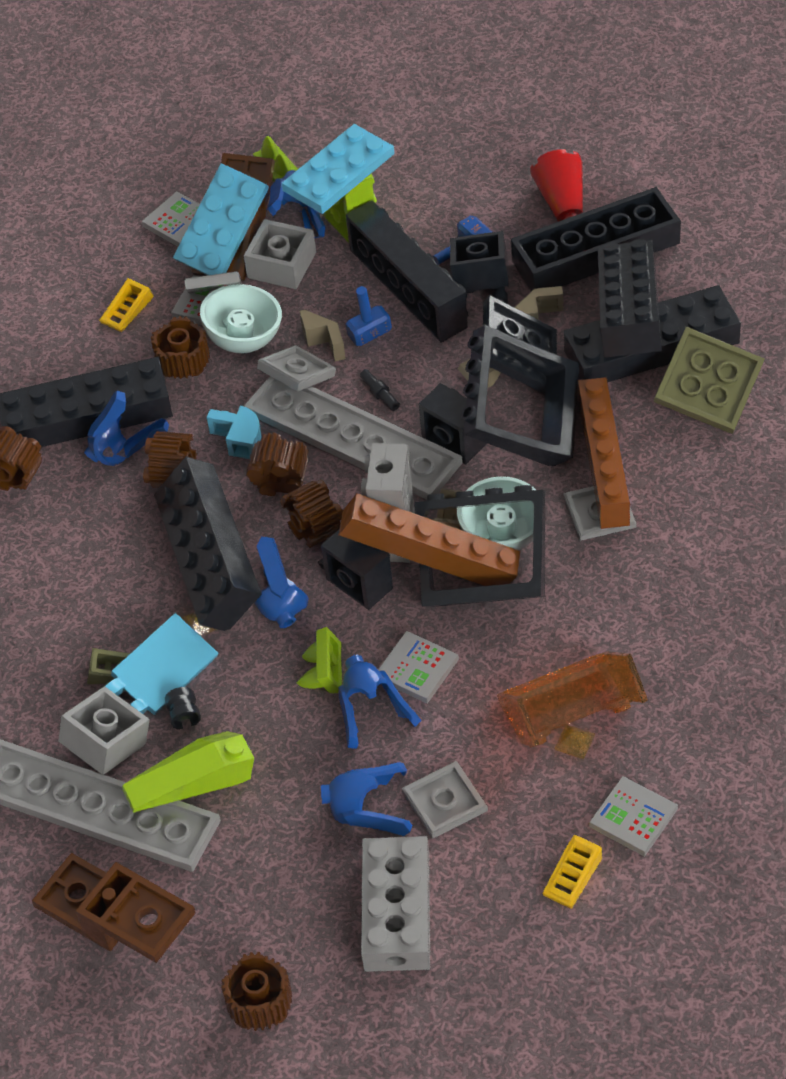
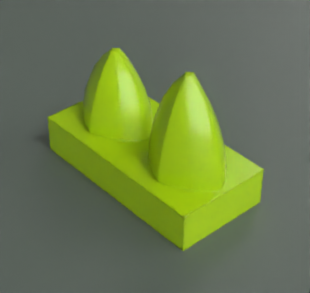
(282, 162)
(327, 655)

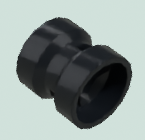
(182, 706)

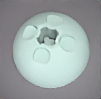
(240, 317)
(502, 523)

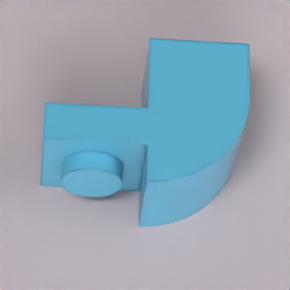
(240, 430)

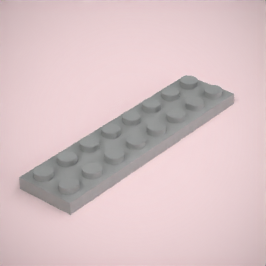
(350, 432)
(99, 808)

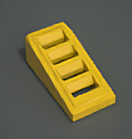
(130, 287)
(578, 852)

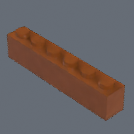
(604, 453)
(428, 542)

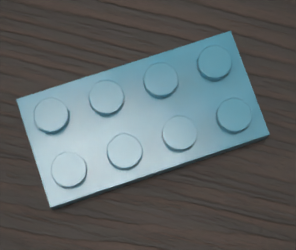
(338, 168)
(221, 221)

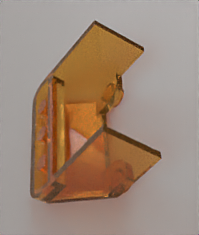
(572, 693)

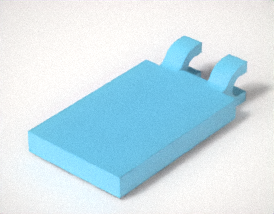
(160, 664)

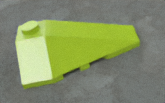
(194, 770)

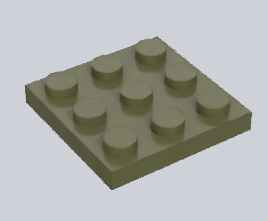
(709, 380)

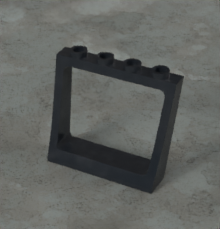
(559, 402)
(533, 589)

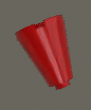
(560, 182)

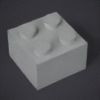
(280, 254)
(103, 730)

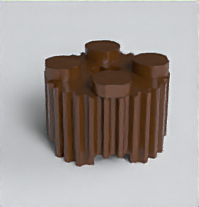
(181, 348)
(165, 454)
(18, 459)
(277, 465)
(312, 512)
(257, 992)

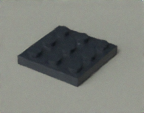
(522, 327)

